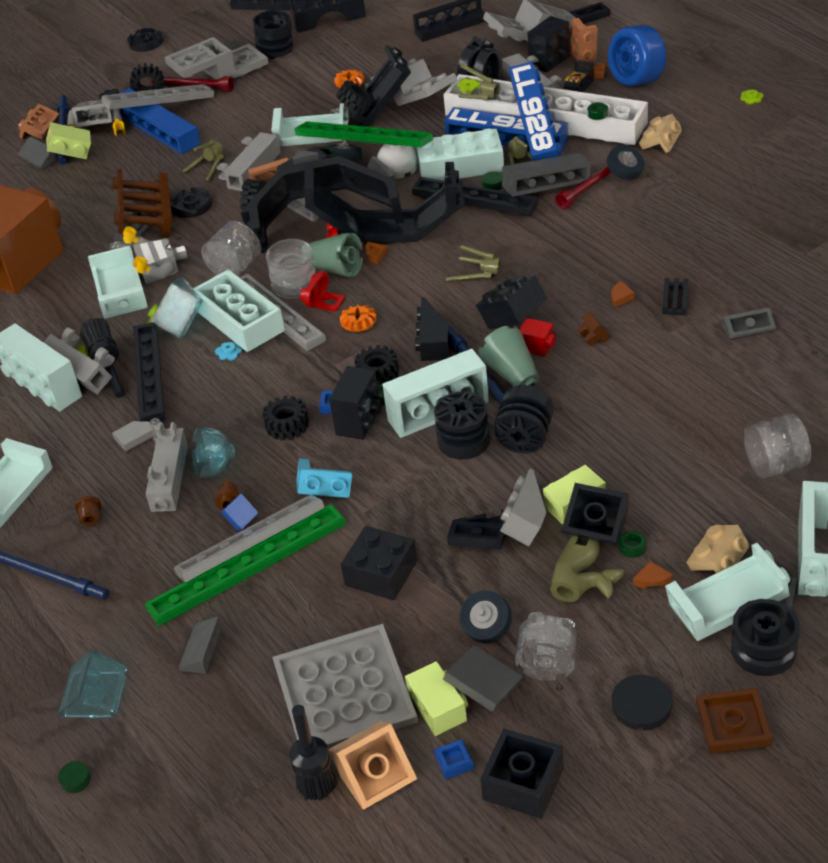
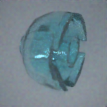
(211, 452)

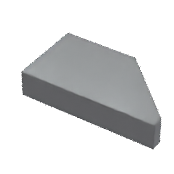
(133, 434)

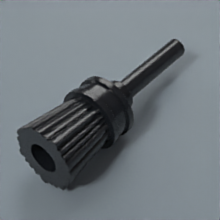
(97, 334)
(310, 760)

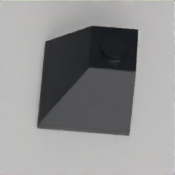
(596, 513)

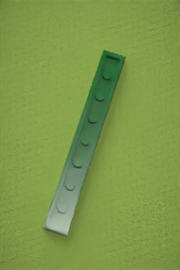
(364, 134)
(244, 565)

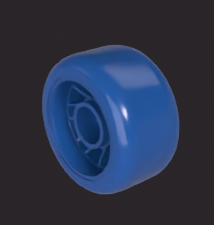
(637, 55)

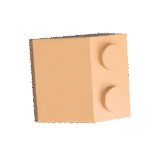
(372, 764)

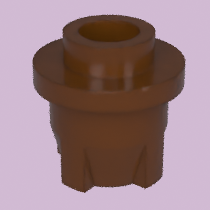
(225, 494)
(88, 510)

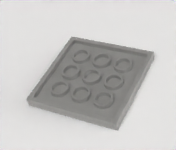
(346, 685)

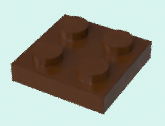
(733, 720)

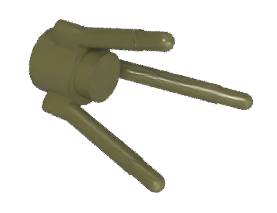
(487, 87)
(517, 149)
(212, 151)
(488, 264)

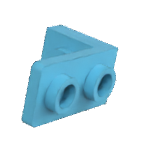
(322, 481)

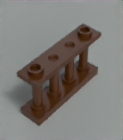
(161, 198)

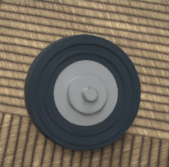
(485, 616)

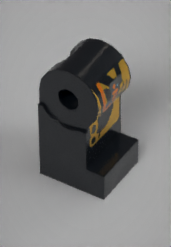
(580, 77)

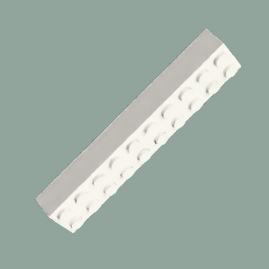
(623, 124)

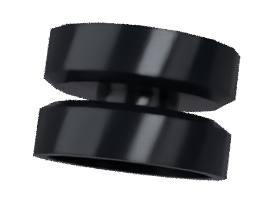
(481, 60)
(765, 637)

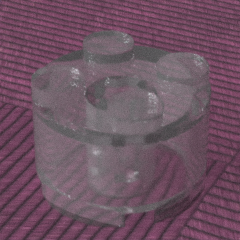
(546, 646)

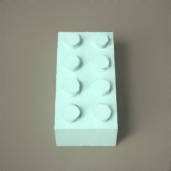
(471, 152)
(239, 310)
(38, 368)
(413, 396)

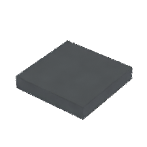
(483, 678)

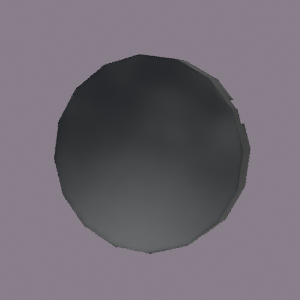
(145, 40)
(191, 203)
(641, 702)

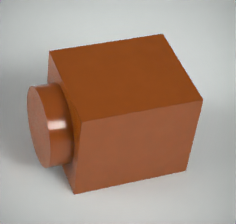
(26, 236)

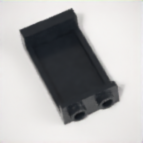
(384, 84)

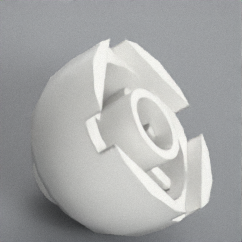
(398, 159)

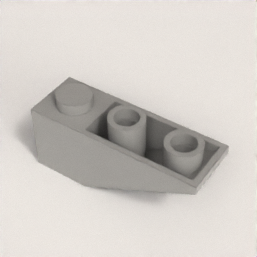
(524, 510)

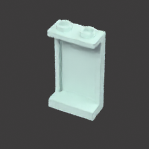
(285, 126)
(117, 282)
(20, 473)
(812, 514)
(714, 601)

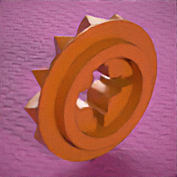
(353, 75)
(366, 320)

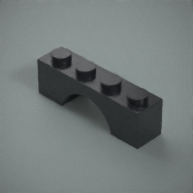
(307, 13)

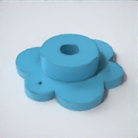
(228, 351)

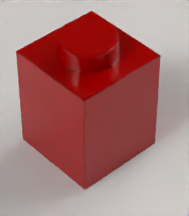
(538, 336)

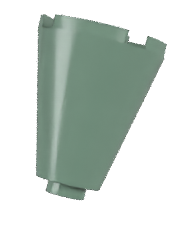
(338, 254)
(509, 356)

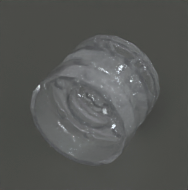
(231, 249)
(290, 267)
(777, 445)

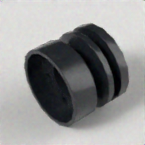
(273, 33)
(523, 419)
(462, 425)

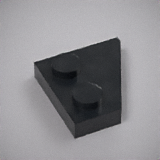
(477, 532)

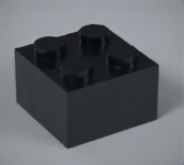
(549, 43)
(511, 301)
(355, 402)
(379, 562)
(522, 773)

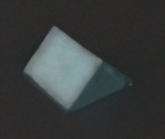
(177, 308)
(93, 687)

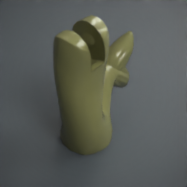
(568, 584)

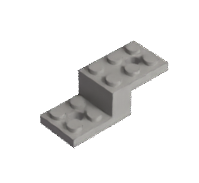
(528, 16)
(216, 60)
(420, 83)

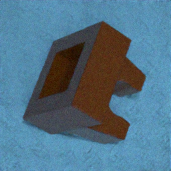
(592, 330)

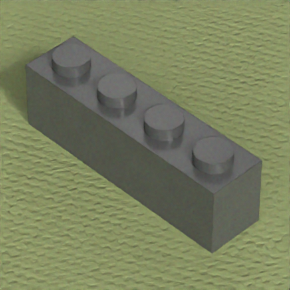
(545, 174)

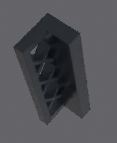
(447, 24)

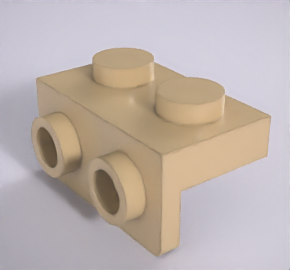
(661, 131)
(719, 549)

